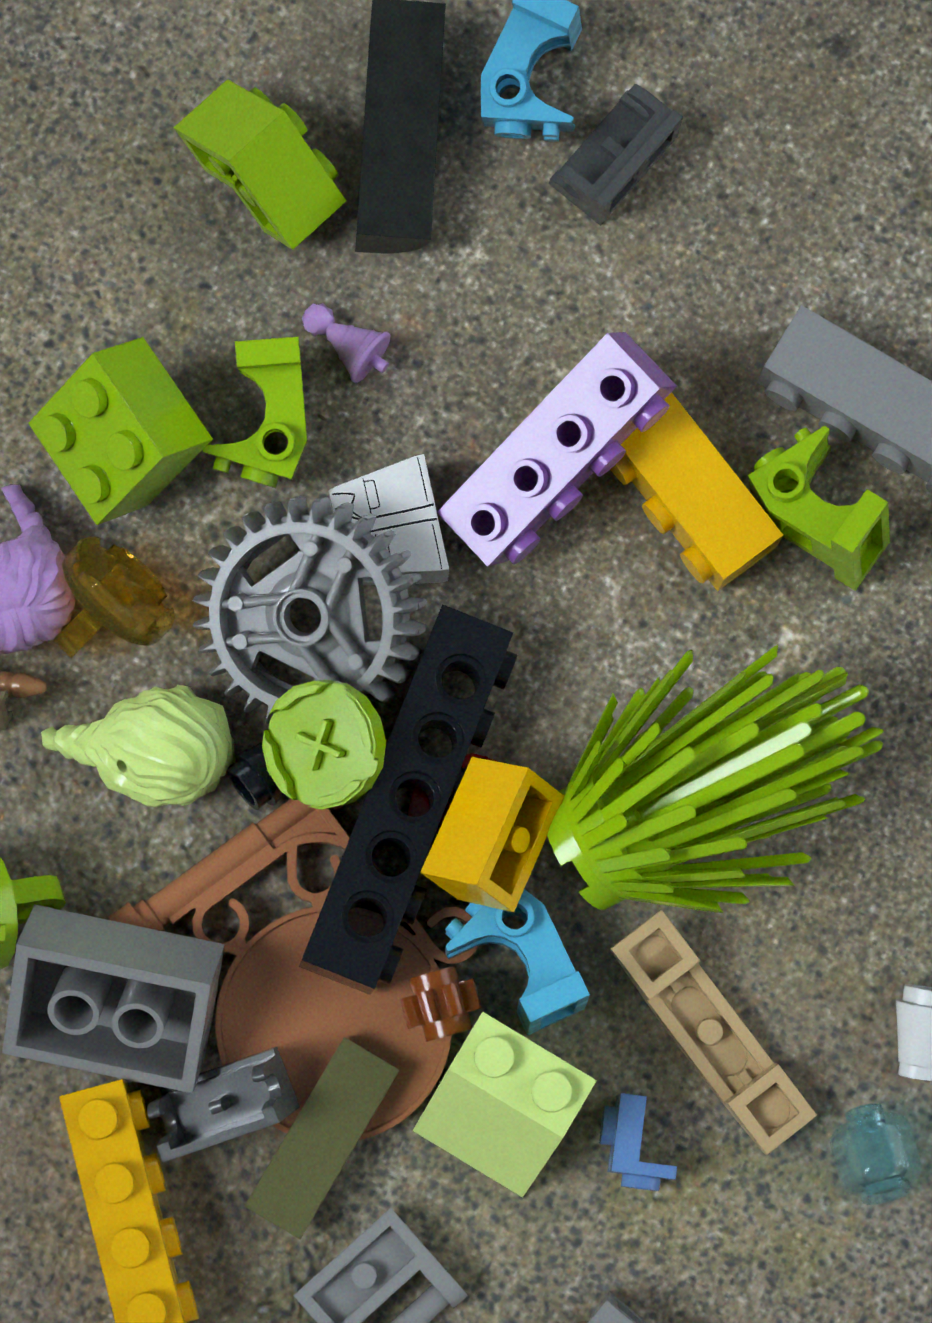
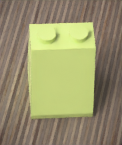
(504, 1105)

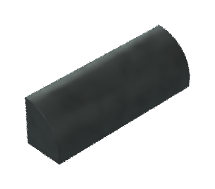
(400, 126)

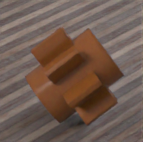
(440, 1003)

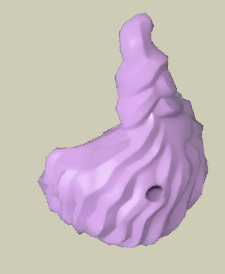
(32, 581)

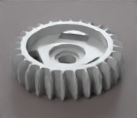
(329, 572)

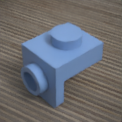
(623, 1132)

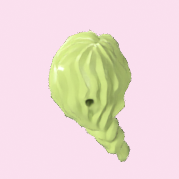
(153, 746)

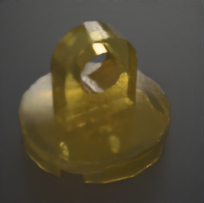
(115, 594)

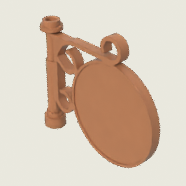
(277, 1003)

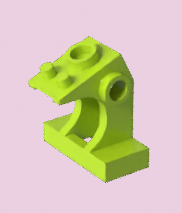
(278, 372)
(840, 536)

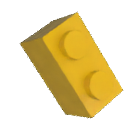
(492, 834)

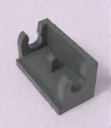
(617, 153)
(224, 1104)

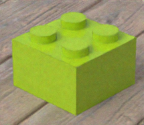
(119, 430)

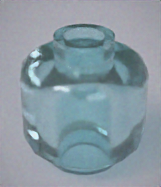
(875, 1154)

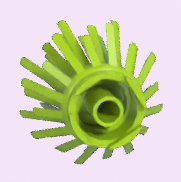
(689, 789)

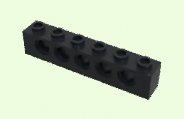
(454, 644)

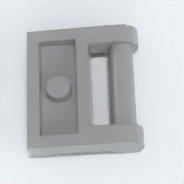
(373, 1271)

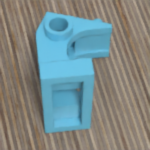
(527, 35)
(553, 984)

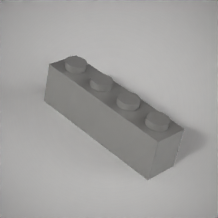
(853, 392)

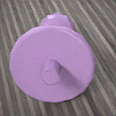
(355, 346)

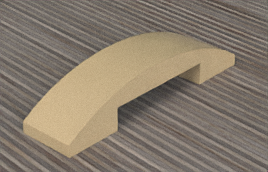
(711, 1033)

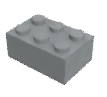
(112, 998)

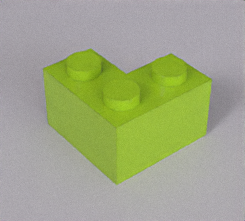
(264, 159)

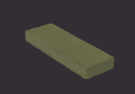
(322, 1138)

